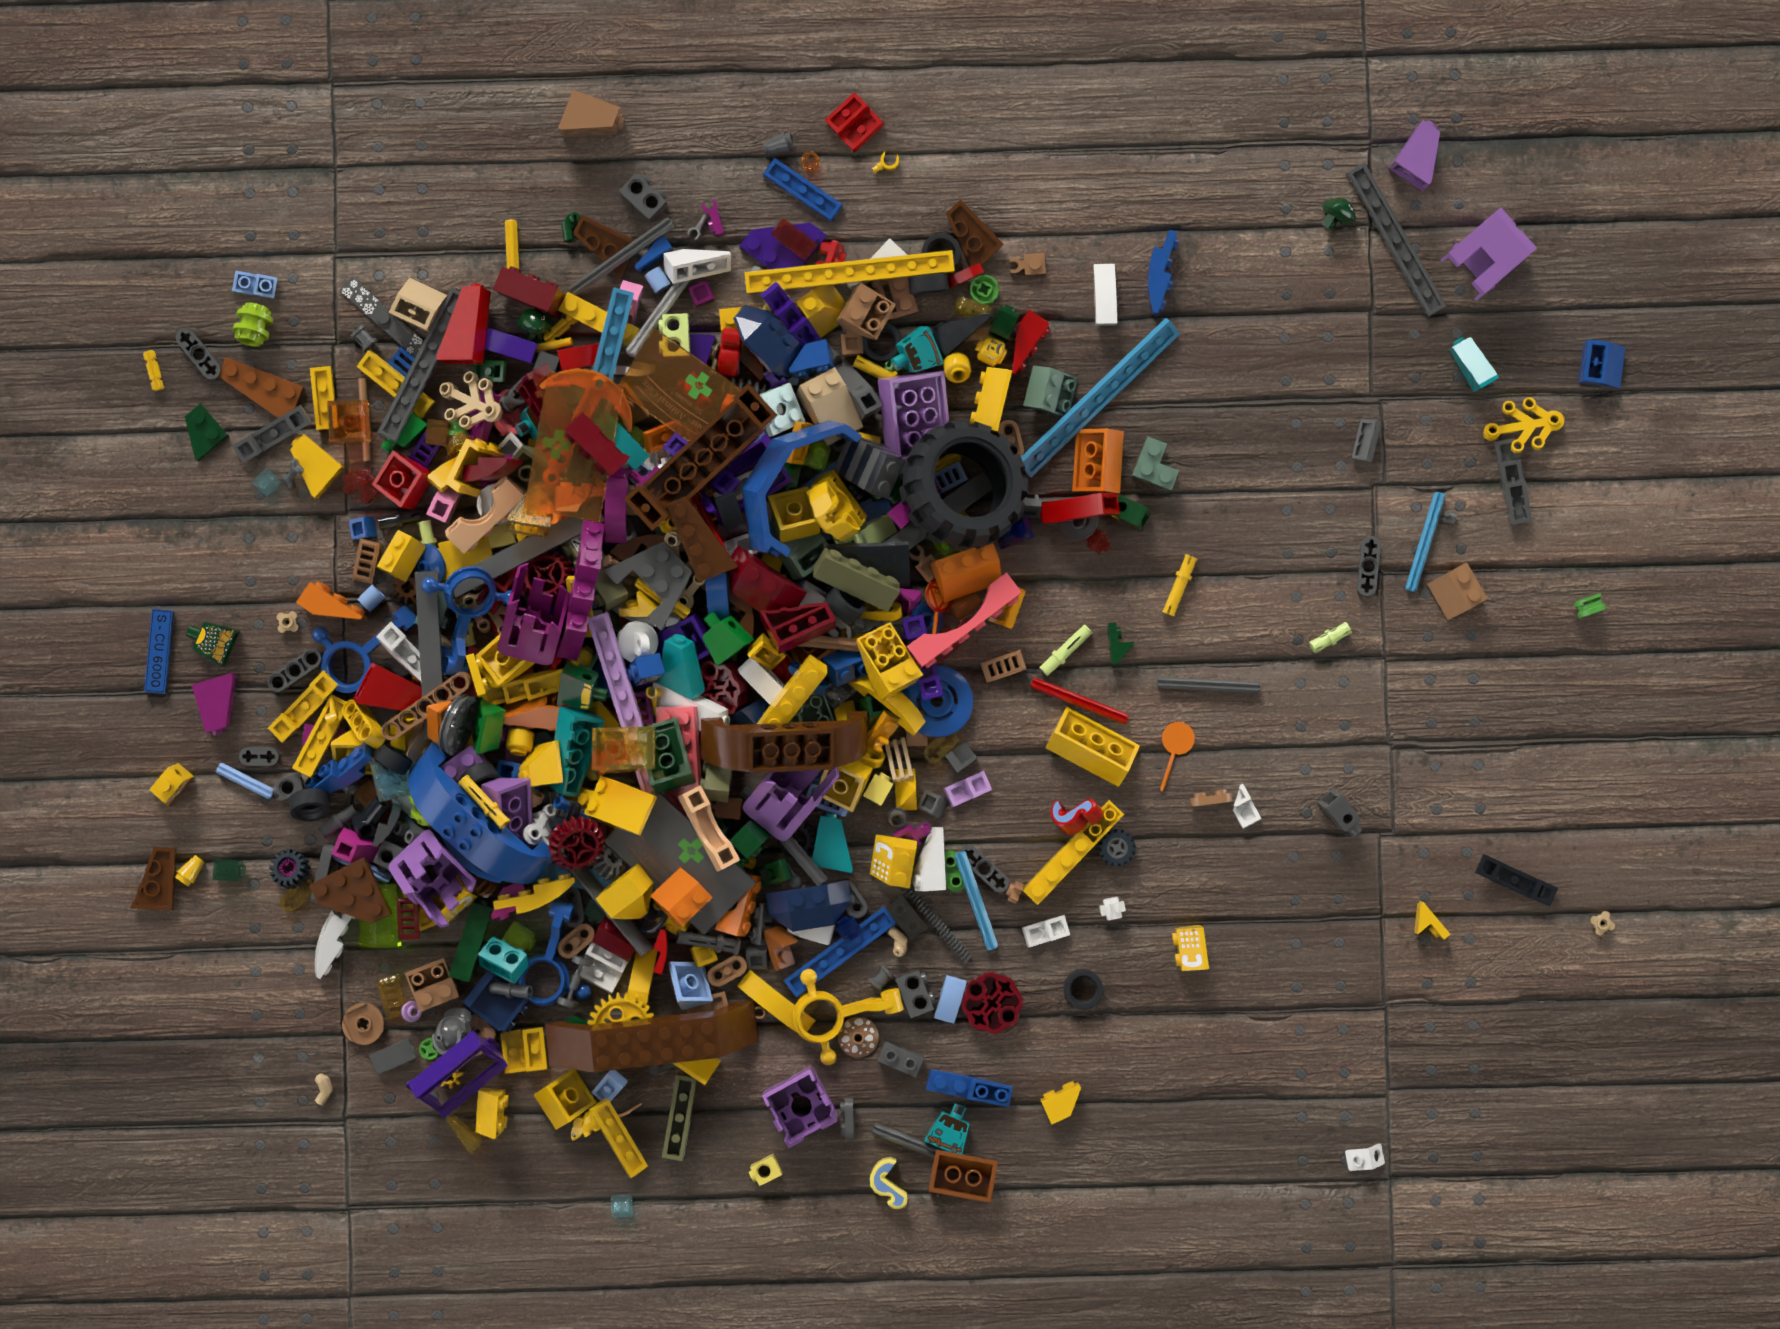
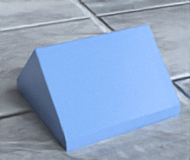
(690, 984)

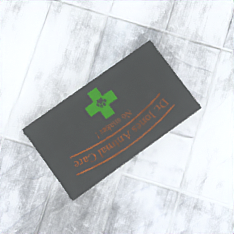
(673, 843)

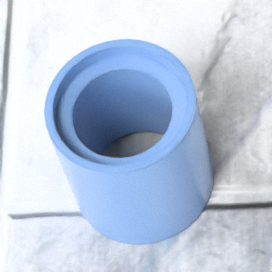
(657, 280)
(371, 598)

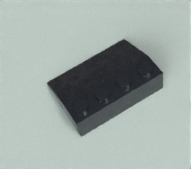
(885, 557)

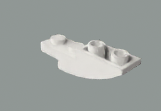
(329, 944)

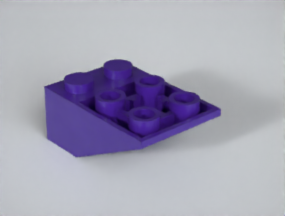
(691, 628)

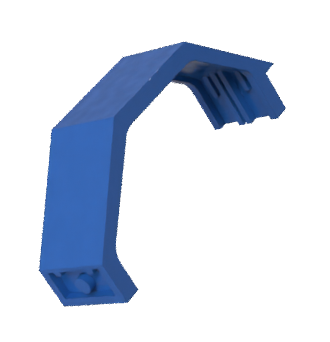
(765, 473)

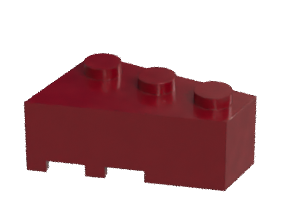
(530, 290)
(531, 391)
(594, 445)
(797, 625)

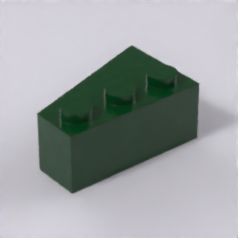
(750, 839)

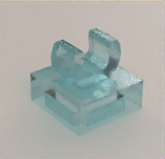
(266, 482)
(622, 1206)

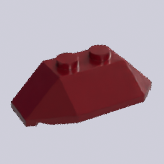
(761, 584)

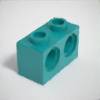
(501, 963)

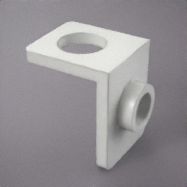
(1364, 1158)

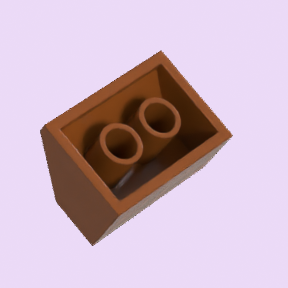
(962, 1176)

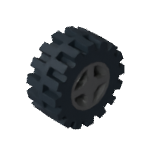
(1123, 851)

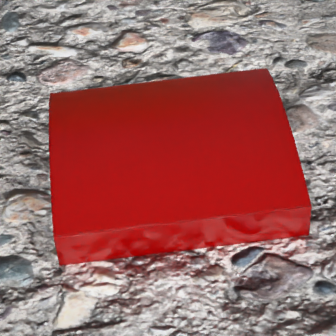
(854, 122)
(662, 946)

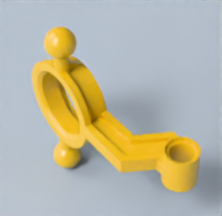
(890, 1002)

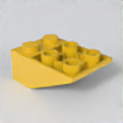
(887, 661)
(490, 1112)

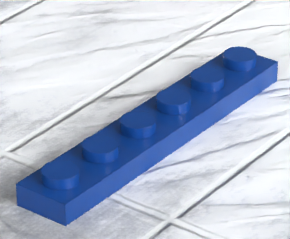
(842, 950)

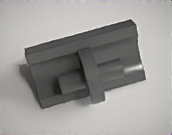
(408, 829)

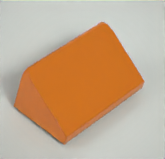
(435, 716)

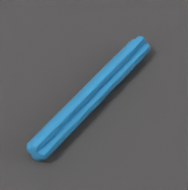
(1425, 542)
(976, 900)

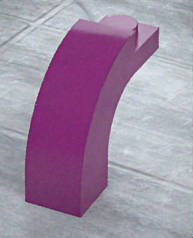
(616, 506)

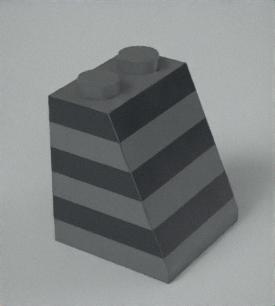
(869, 466)

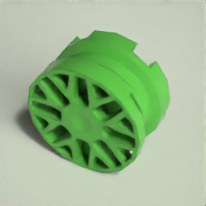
(984, 289)
(1590, 607)

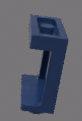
(494, 1008)

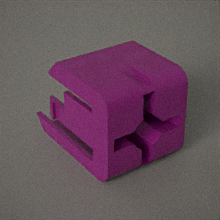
(517, 634)

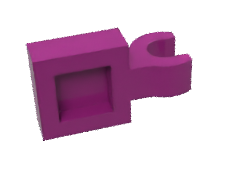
(715, 223)
(914, 834)

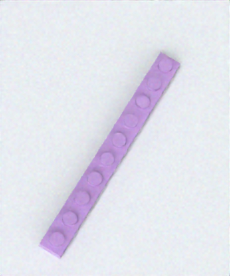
(618, 681)

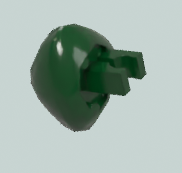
(1337, 210)
(535, 324)

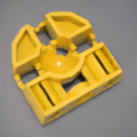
(835, 498)

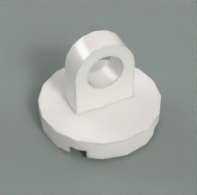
(637, 640)

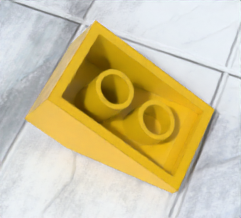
(620, 805)

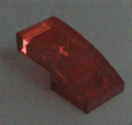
(793, 239)

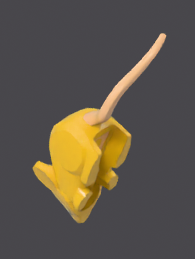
(586, 1124)

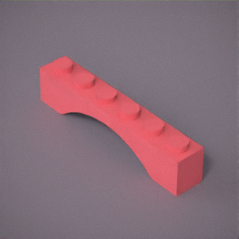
(929, 646)

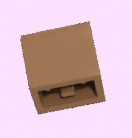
(865, 312)
(432, 984)

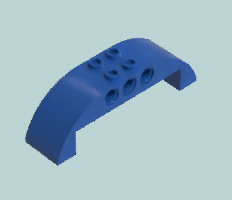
(466, 827)

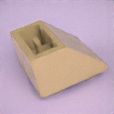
(417, 304)

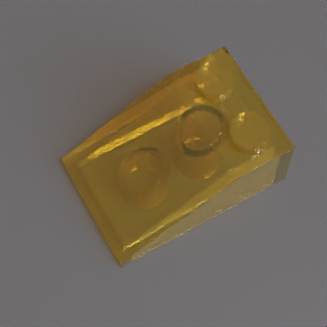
(623, 749)

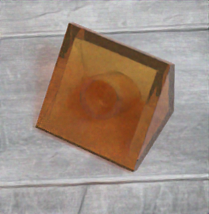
(349, 421)

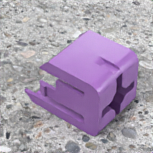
(1491, 251)
(785, 816)
(420, 887)
(796, 1124)

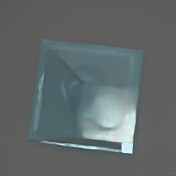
(388, 783)

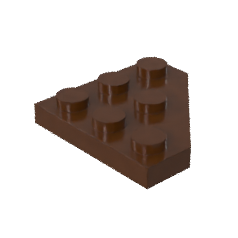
(353, 892)

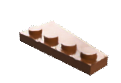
(265, 389)

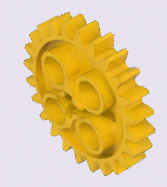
(629, 1009)

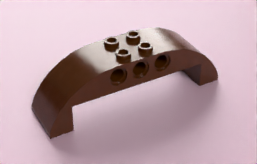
(703, 457)

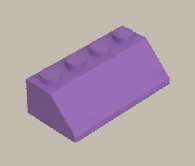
(514, 801)

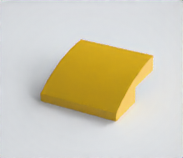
(524, 1050)

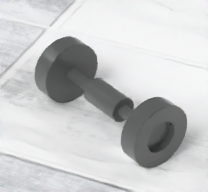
(568, 1002)

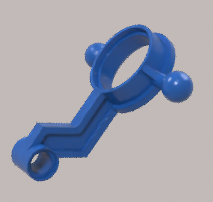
(404, 620)
(457, 662)
(562, 913)

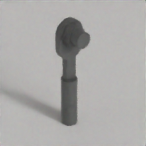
(865, 625)

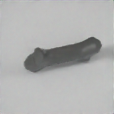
(290, 477)

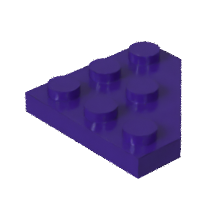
(774, 254)

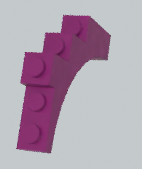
(582, 591)

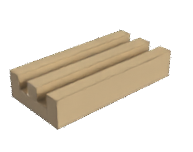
(895, 743)

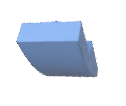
(254, 284)
(950, 999)

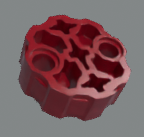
(734, 688)
(997, 1023)

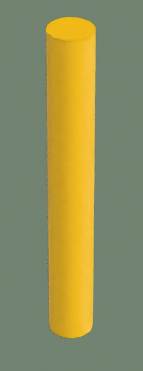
(554, 344)

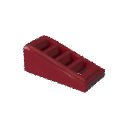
(400, 910)

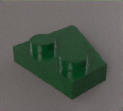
(203, 431)

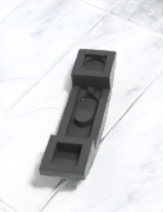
(271, 434)

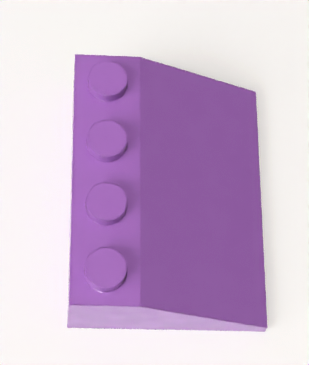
(911, 408)

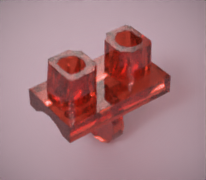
(363, 481)

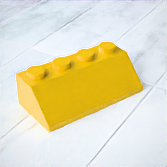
(1092, 746)

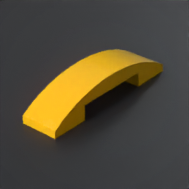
(898, 703)
(303, 707)
(772, 1000)

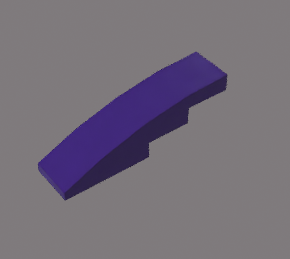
(789, 315)
(510, 346)

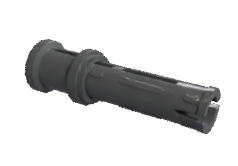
(717, 943)

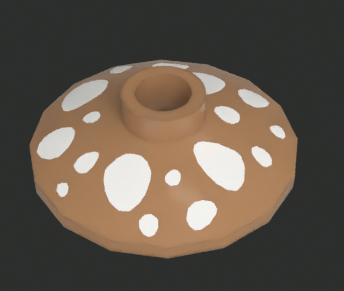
(861, 1026)

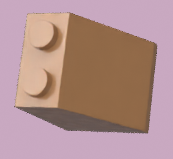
(590, 117)

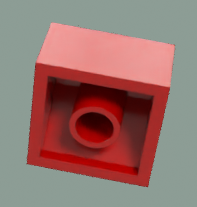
(402, 480)

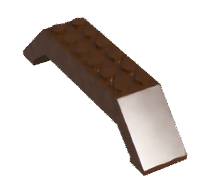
(652, 1039)

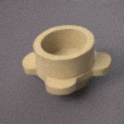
(292, 626)
(1596, 921)

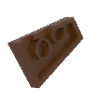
(973, 235)
(602, 241)
(158, 882)

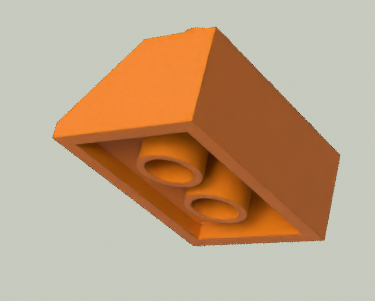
(1098, 461)
(966, 572)

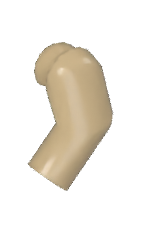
(900, 941)
(325, 1088)

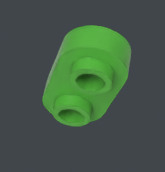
(951, 872)

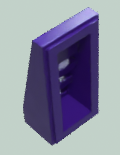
(417, 450)

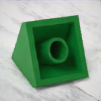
(487, 727)

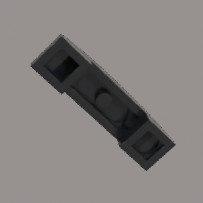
(1516, 880)

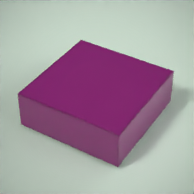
(701, 293)

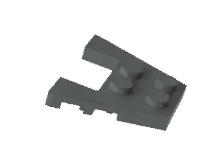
(661, 572)

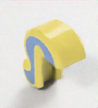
(885, 1187)

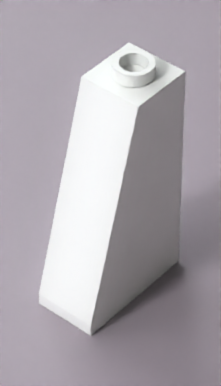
(705, 707)

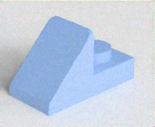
(609, 1085)

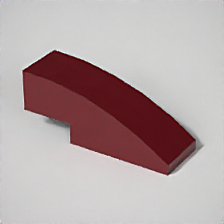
(489, 469)

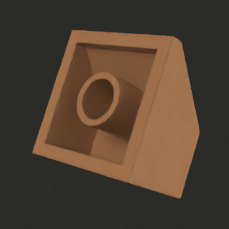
(1457, 591)

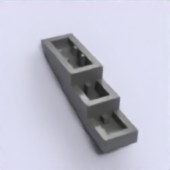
(1512, 482)

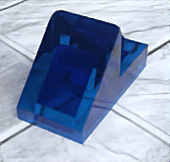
(1019, 532)

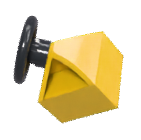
(630, 899)

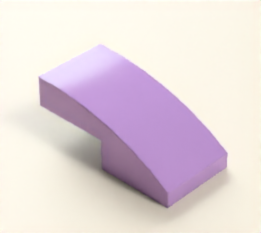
(967, 789)

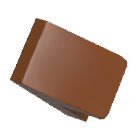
(778, 945)

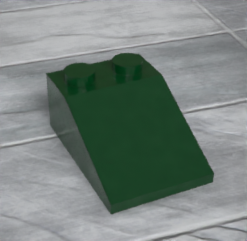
(672, 759)

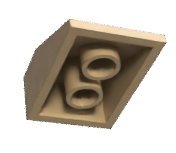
(829, 399)

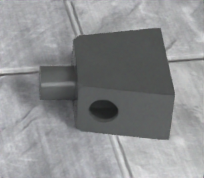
(1338, 807)

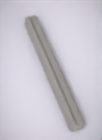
(653, 321)

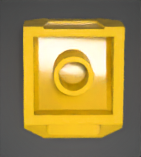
(498, 667)

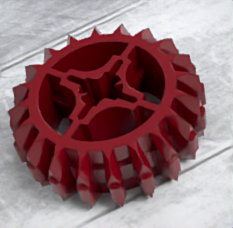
(557, 563)
(571, 838)

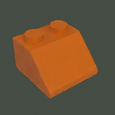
(681, 897)

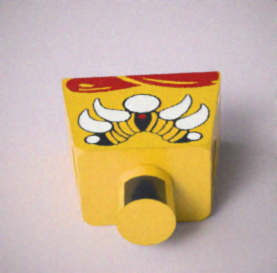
(171, 784)

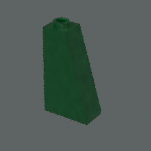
(472, 941)

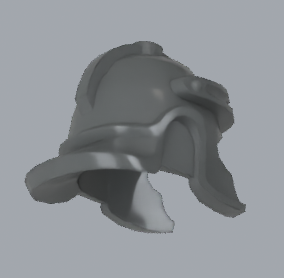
(452, 1029)

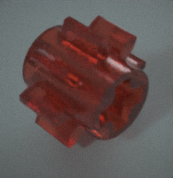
(1098, 541)

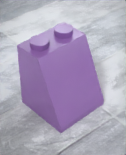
(1418, 156)
(461, 762)

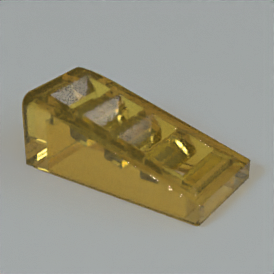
(382, 990)
(466, 1135)

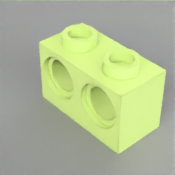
(681, 334)

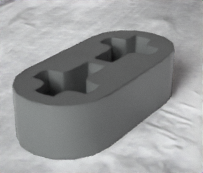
(259, 751)

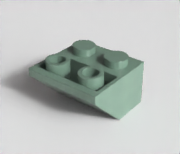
(1050, 391)

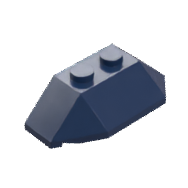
(767, 339)
(809, 905)

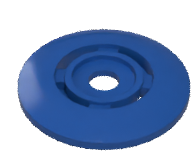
(950, 716)

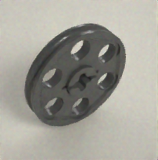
(457, 724)

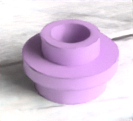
(406, 1011)

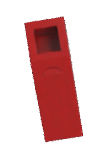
(1028, 333)

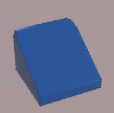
(363, 528)

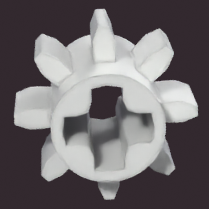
(1112, 908)

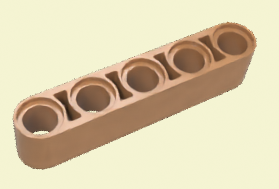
(417, 709)

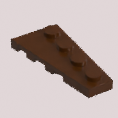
(701, 545)

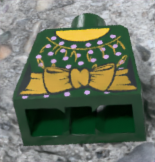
(213, 641)

